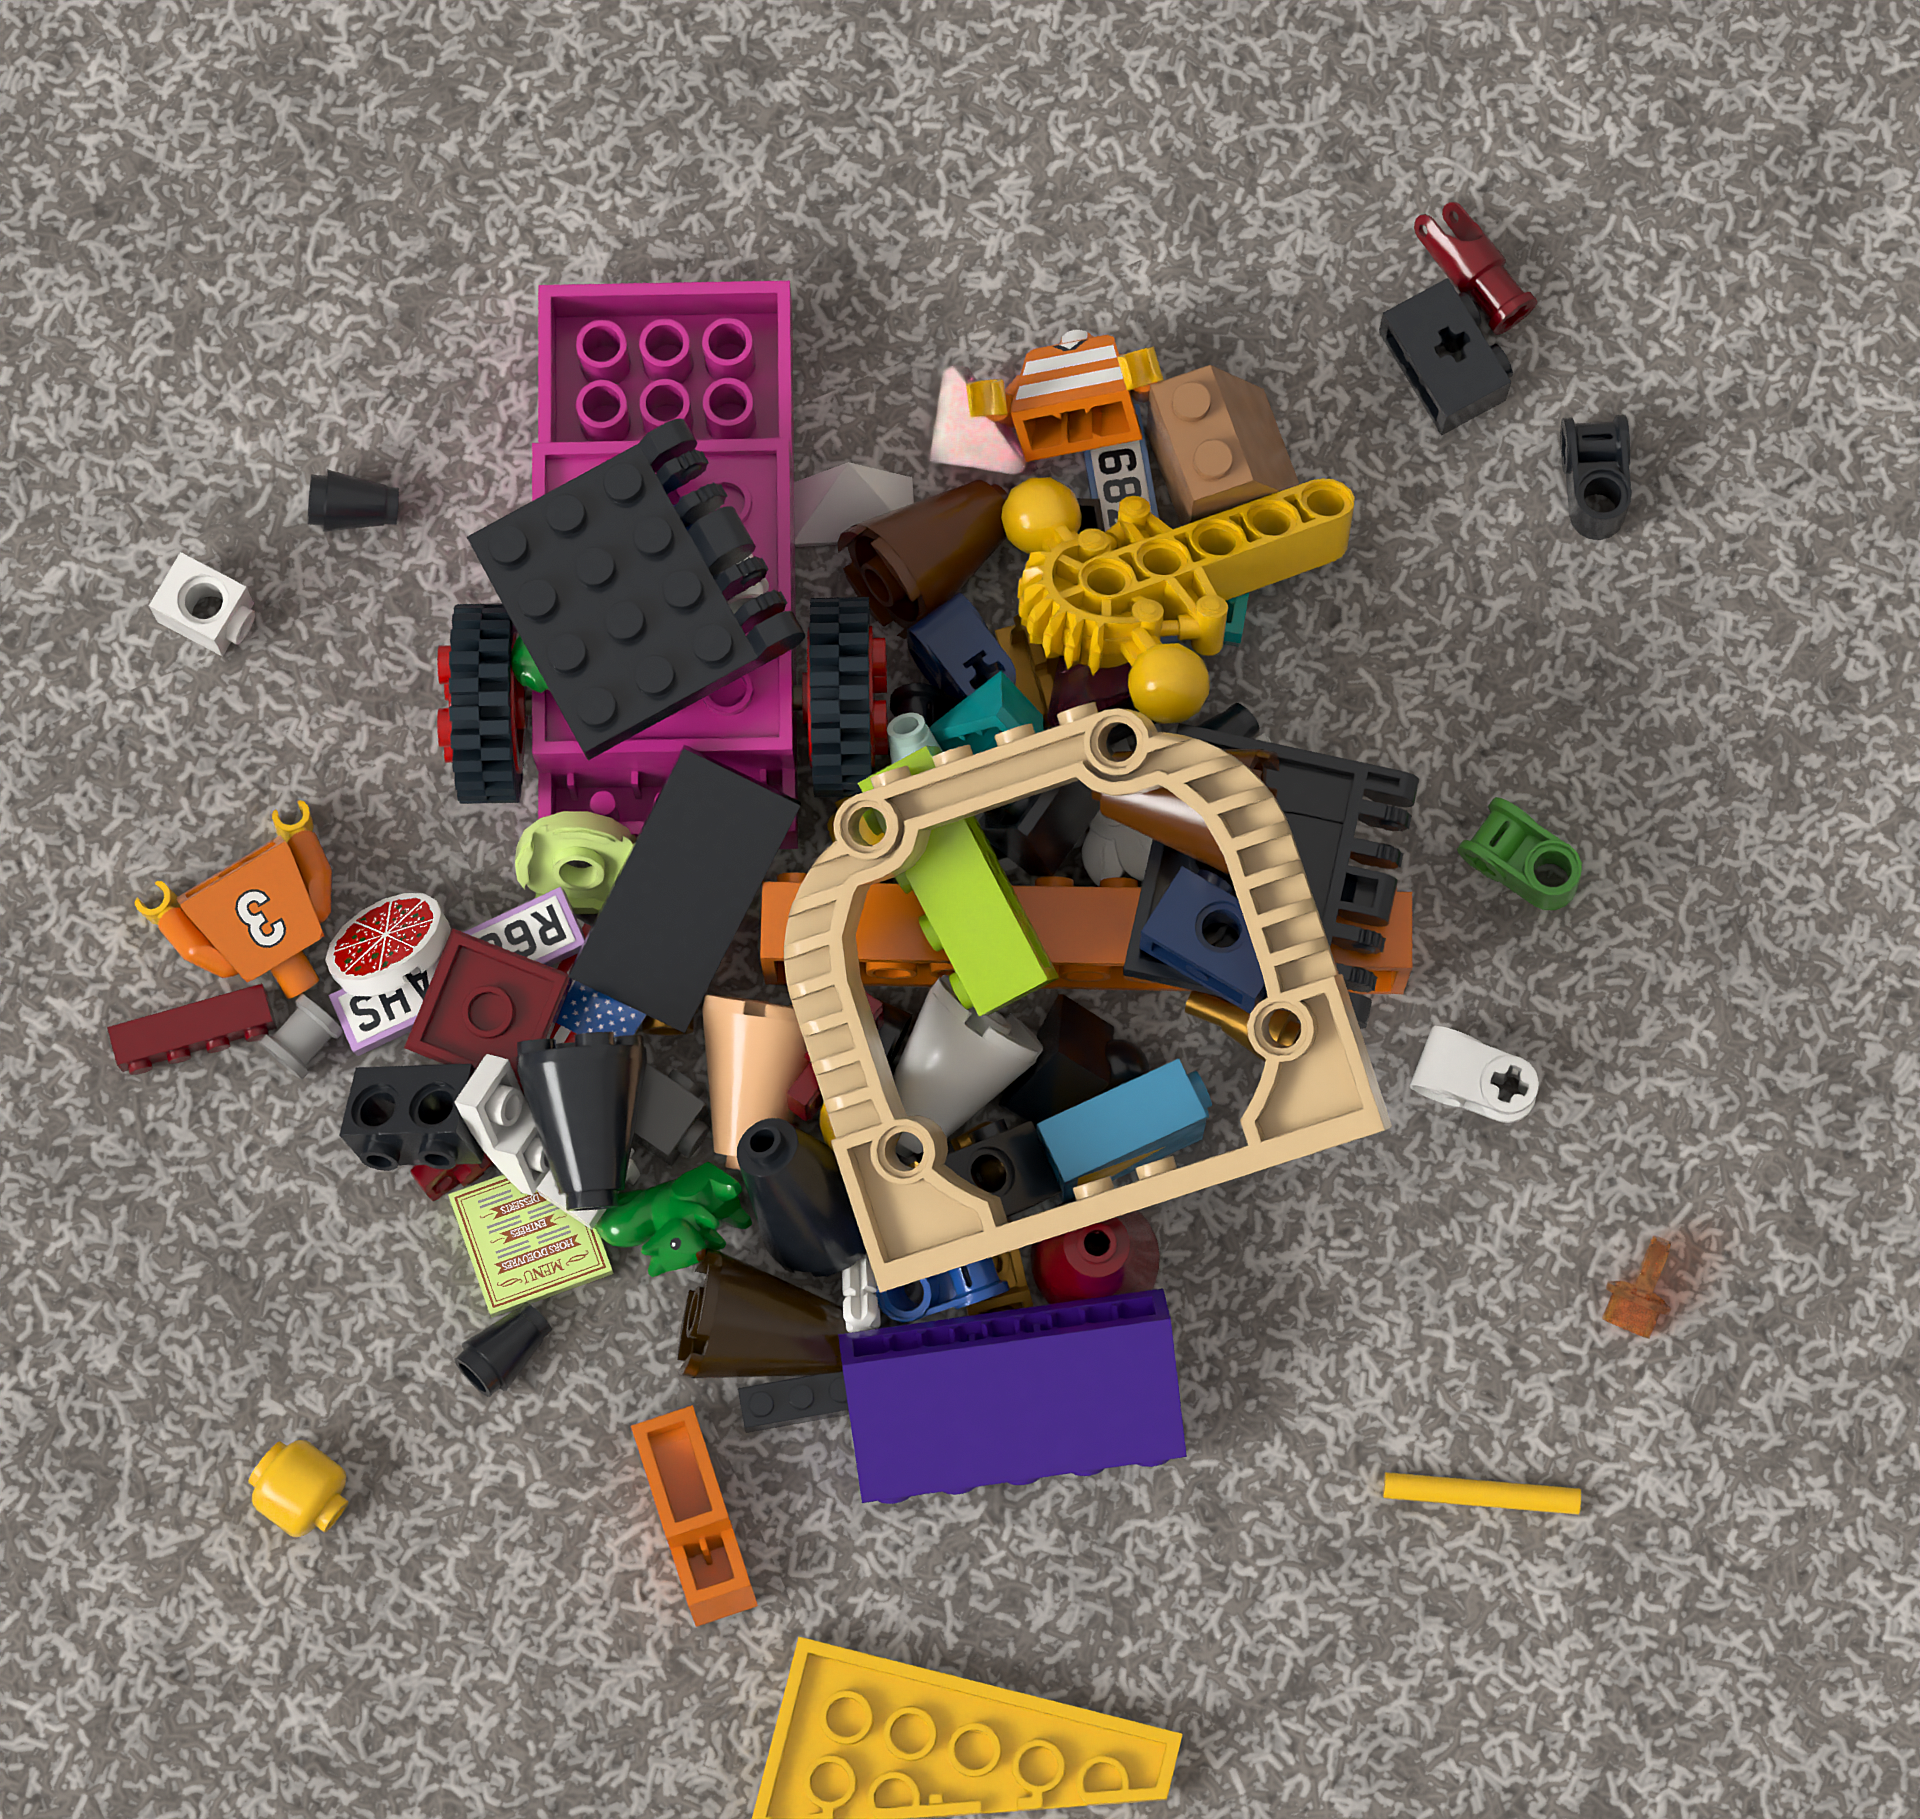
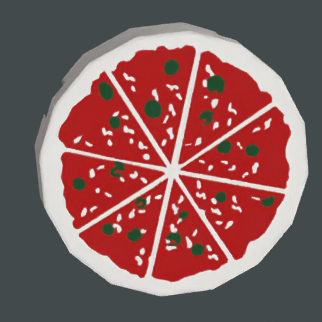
(387, 943)

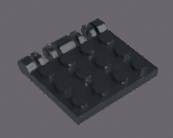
(626, 597)
(1322, 808)

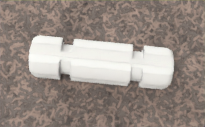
(860, 1301)

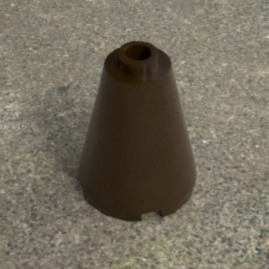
(756, 1325)

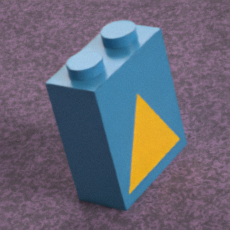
(1126, 1127)

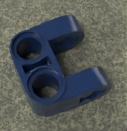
(957, 649)

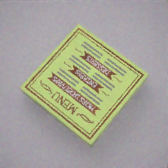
(524, 1245)

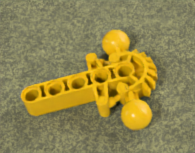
(1122, 589)

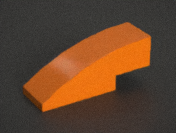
(694, 1516)

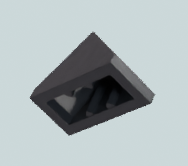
(1068, 1068)

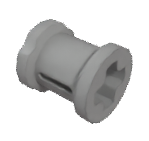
(301, 1036)

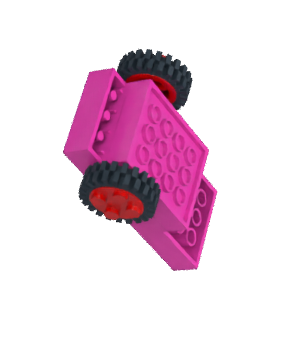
(607, 376)

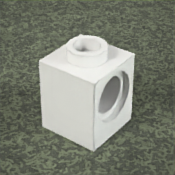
(185, 586)

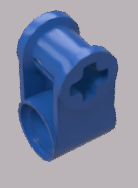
(945, 1290)

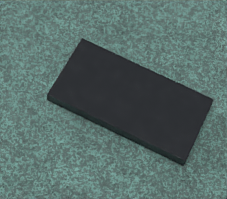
(684, 888)

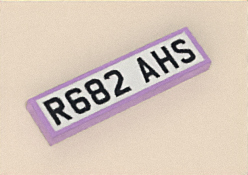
(537, 930)

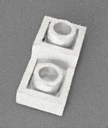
(503, 1123)

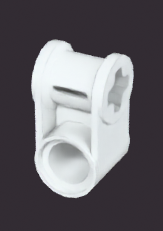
(1461, 1074)

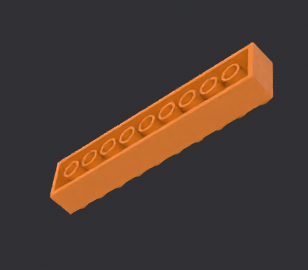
(1079, 927)

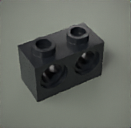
(409, 1117)

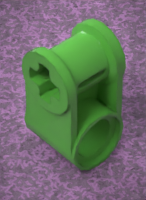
(1520, 853)

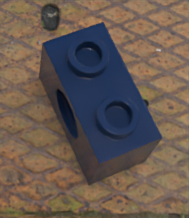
(1177, 939)

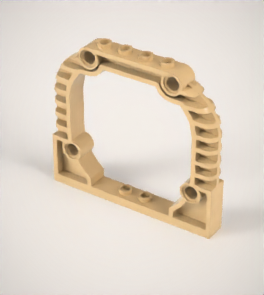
(928, 1215)

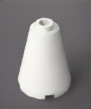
(958, 1062)

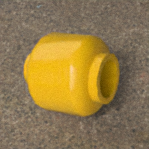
(298, 1488)

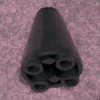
(585, 1111)

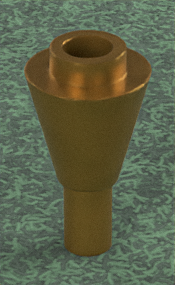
(1234, 1020)

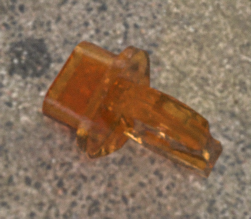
(1635, 1304)

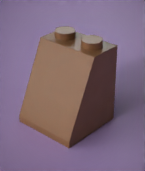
(1215, 442)

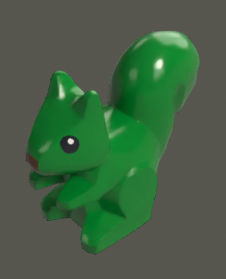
(676, 1218)

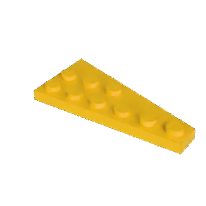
(922, 1744)

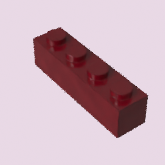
(191, 1028)

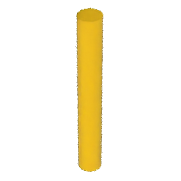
(1482, 1493)

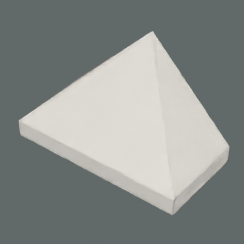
(844, 497)

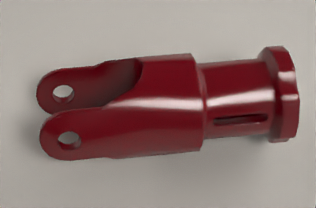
(1475, 267)

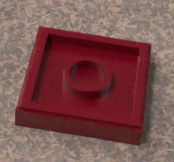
(485, 1003)

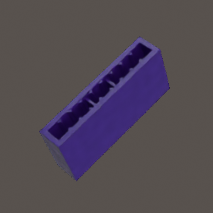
(1013, 1396)

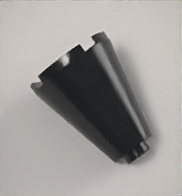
(799, 1199)

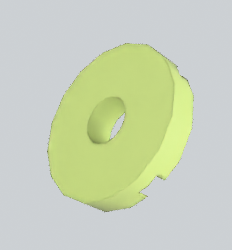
(570, 837)

